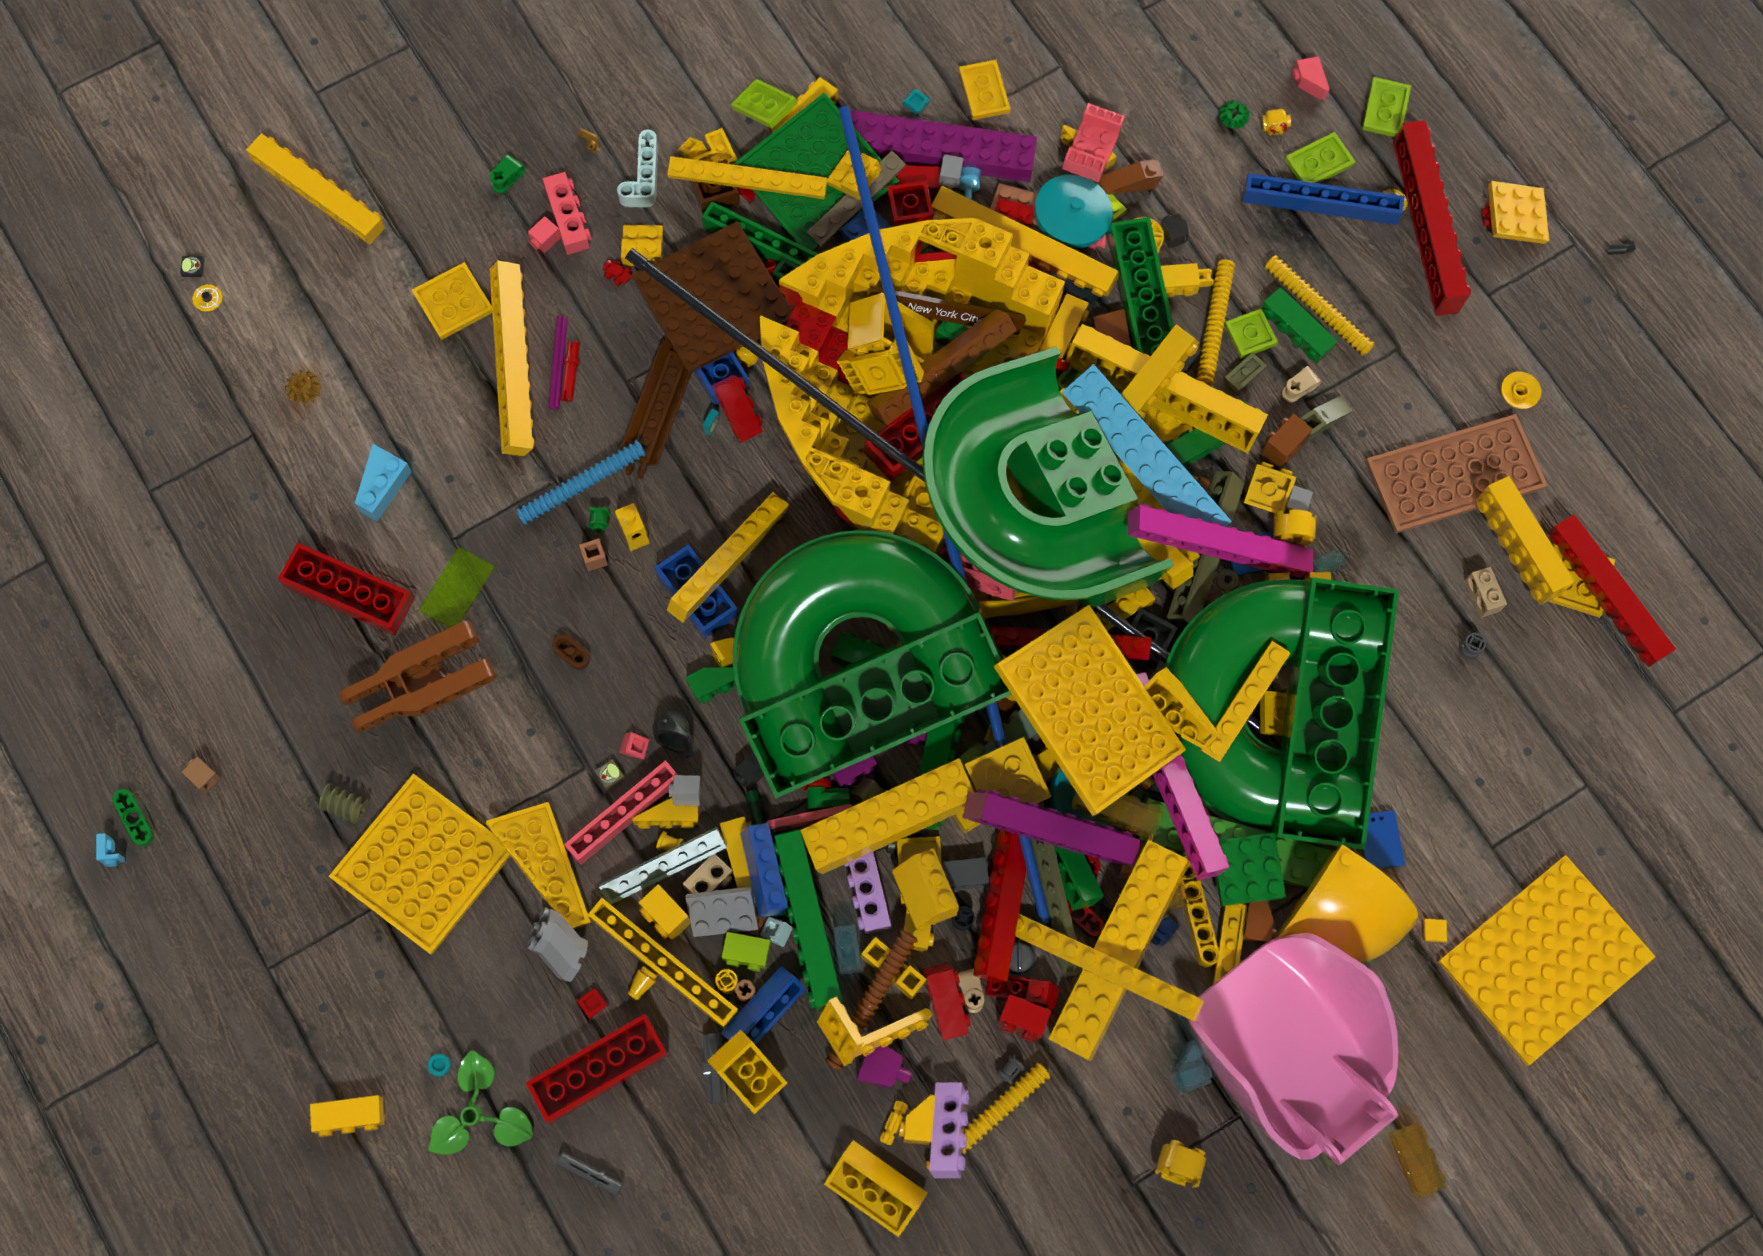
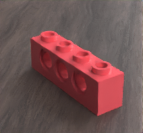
(573, 240)
(978, 580)

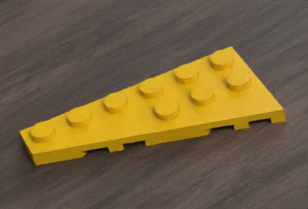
(538, 850)

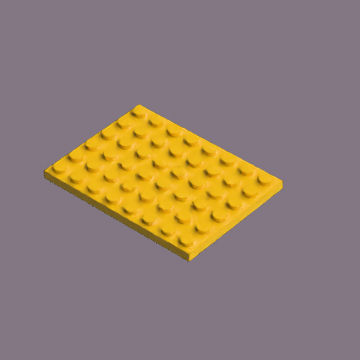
(1090, 709)
(1546, 960)

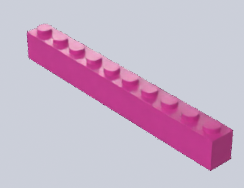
(1219, 541)
(1189, 816)

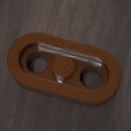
(572, 651)

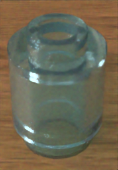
(1329, 562)

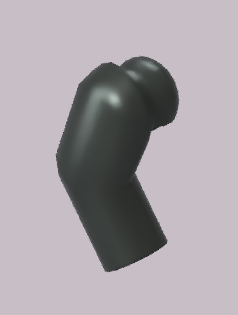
(1628, 247)

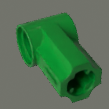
(822, 798)

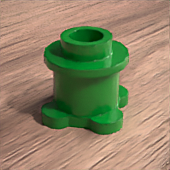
(598, 519)

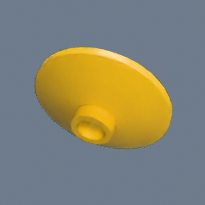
(1524, 383)

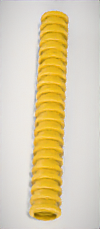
(1319, 305)
(1215, 322)
(1002, 1107)

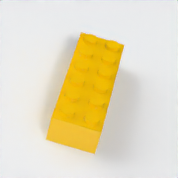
(1524, 540)

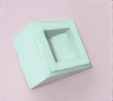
(776, 931)

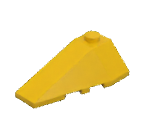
(1181, 709)

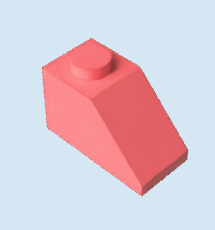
(1311, 77)

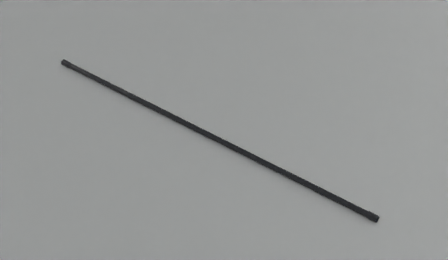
(643, 264)

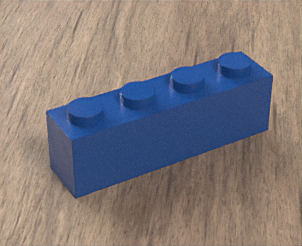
(763, 870)
(766, 1006)

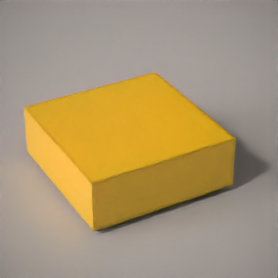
(1434, 930)

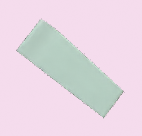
(645, 168)

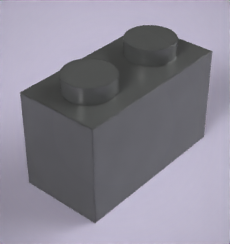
(966, 873)

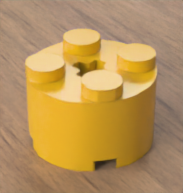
(1295, 527)
(1181, 1164)

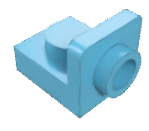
(104, 848)

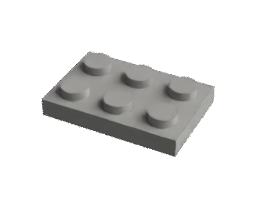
(722, 911)

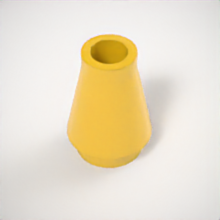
(642, 982)

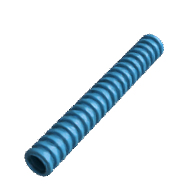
(580, 482)

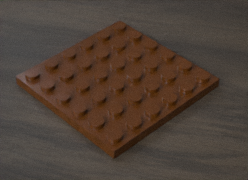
(726, 277)

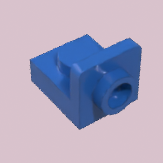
(1164, 931)

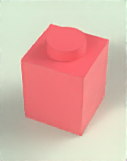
(544, 235)

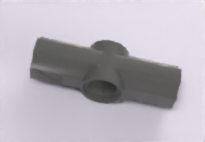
(715, 1084)

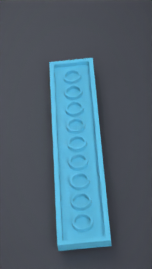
(1142, 449)

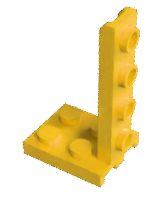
(848, 1042)

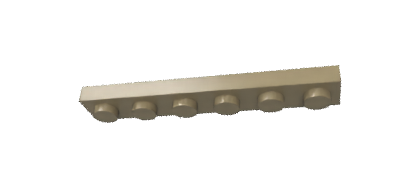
(850, 206)

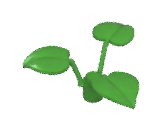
(449, 1134)

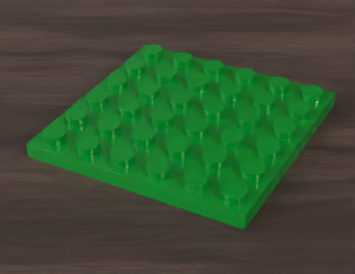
(812, 146)

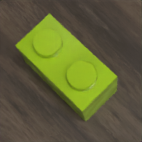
(746, 951)

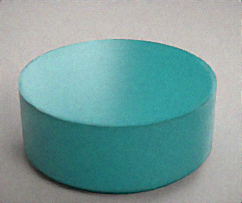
(439, 1065)

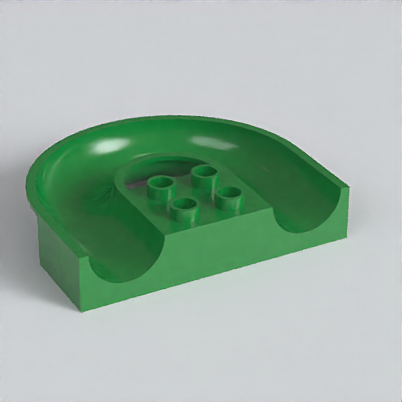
(1077, 491)
(821, 724)
(1328, 752)

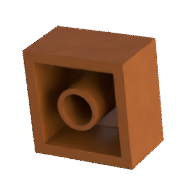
(1285, 442)

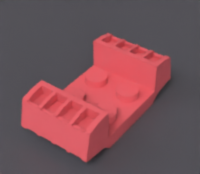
(1093, 142)

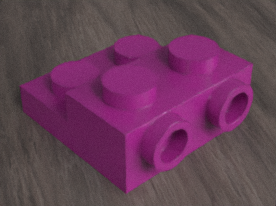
(848, 775)

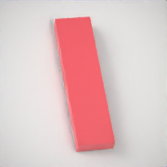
(804, 819)

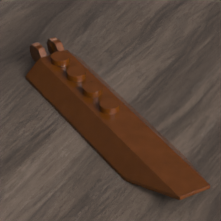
(657, 407)

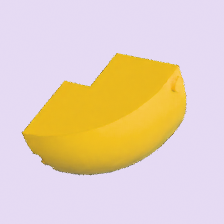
(1353, 908)

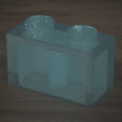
(847, 949)

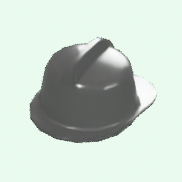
(1022, 959)

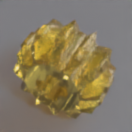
(308, 392)

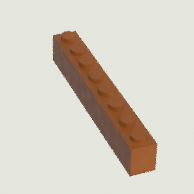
(946, 364)

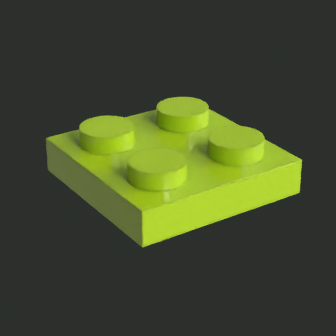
(1251, 333)

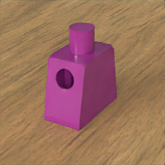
(883, 1068)

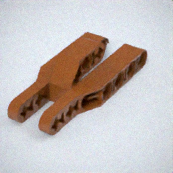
(425, 689)

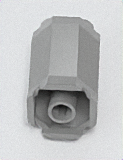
(557, 944)

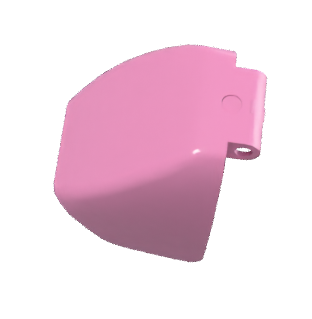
(1304, 1045)

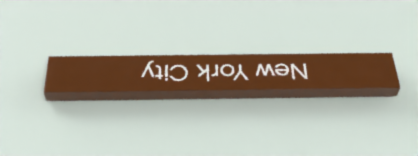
(946, 310)

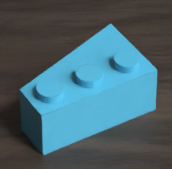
(380, 482)

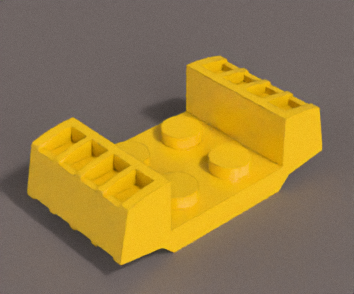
(877, 371)

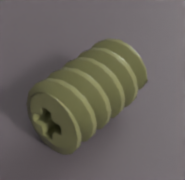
(343, 805)

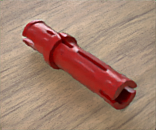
(571, 363)

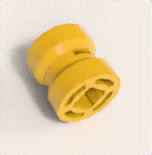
(727, 985)

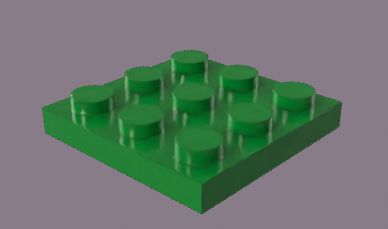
(1252, 871)

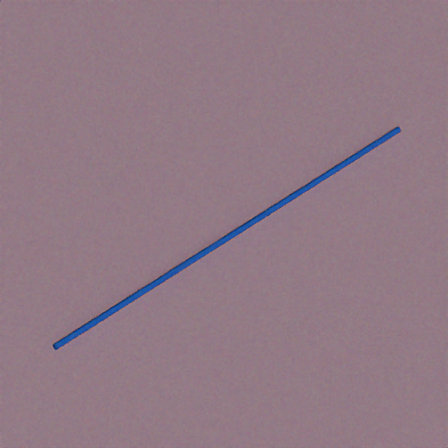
(922, 427)

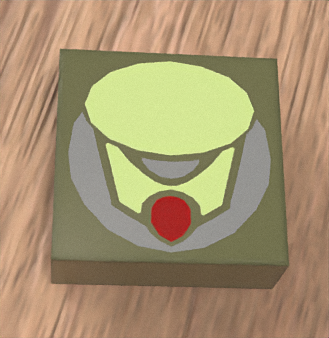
(609, 774)

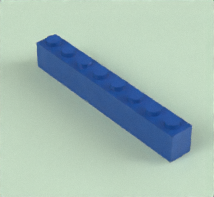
(1323, 199)

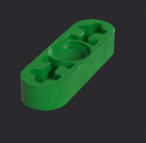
(120, 807)

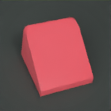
(634, 745)

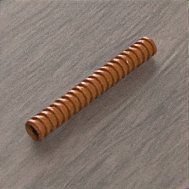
(878, 988)

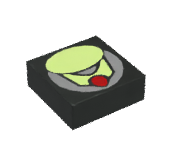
(192, 266)

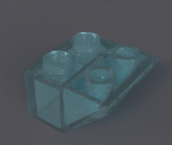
(1190, 1071)

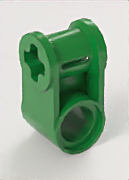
(506, 174)

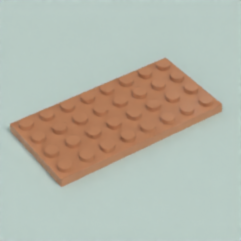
(1452, 471)

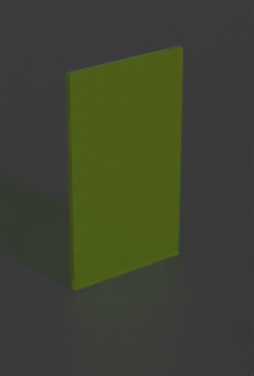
(456, 588)

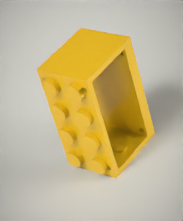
(871, 317)

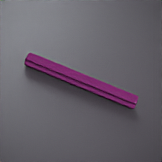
(557, 363)

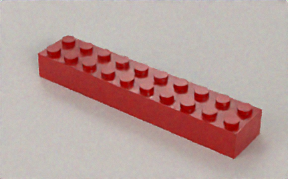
(1431, 218)

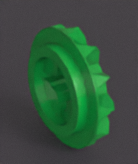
(1241, 118)

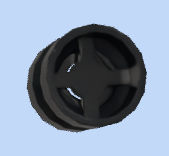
(965, 916)

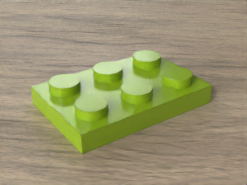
(764, 103)
(1386, 107)
(1320, 160)

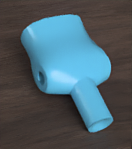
(969, 181)

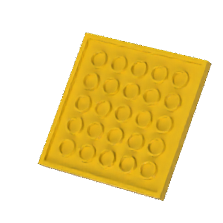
(421, 864)

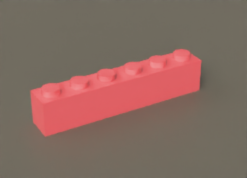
(621, 813)

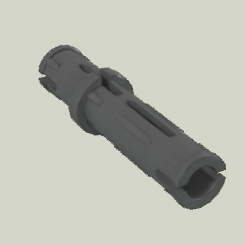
(612, 1185)

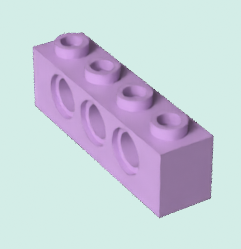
(880, 920)
(945, 1096)

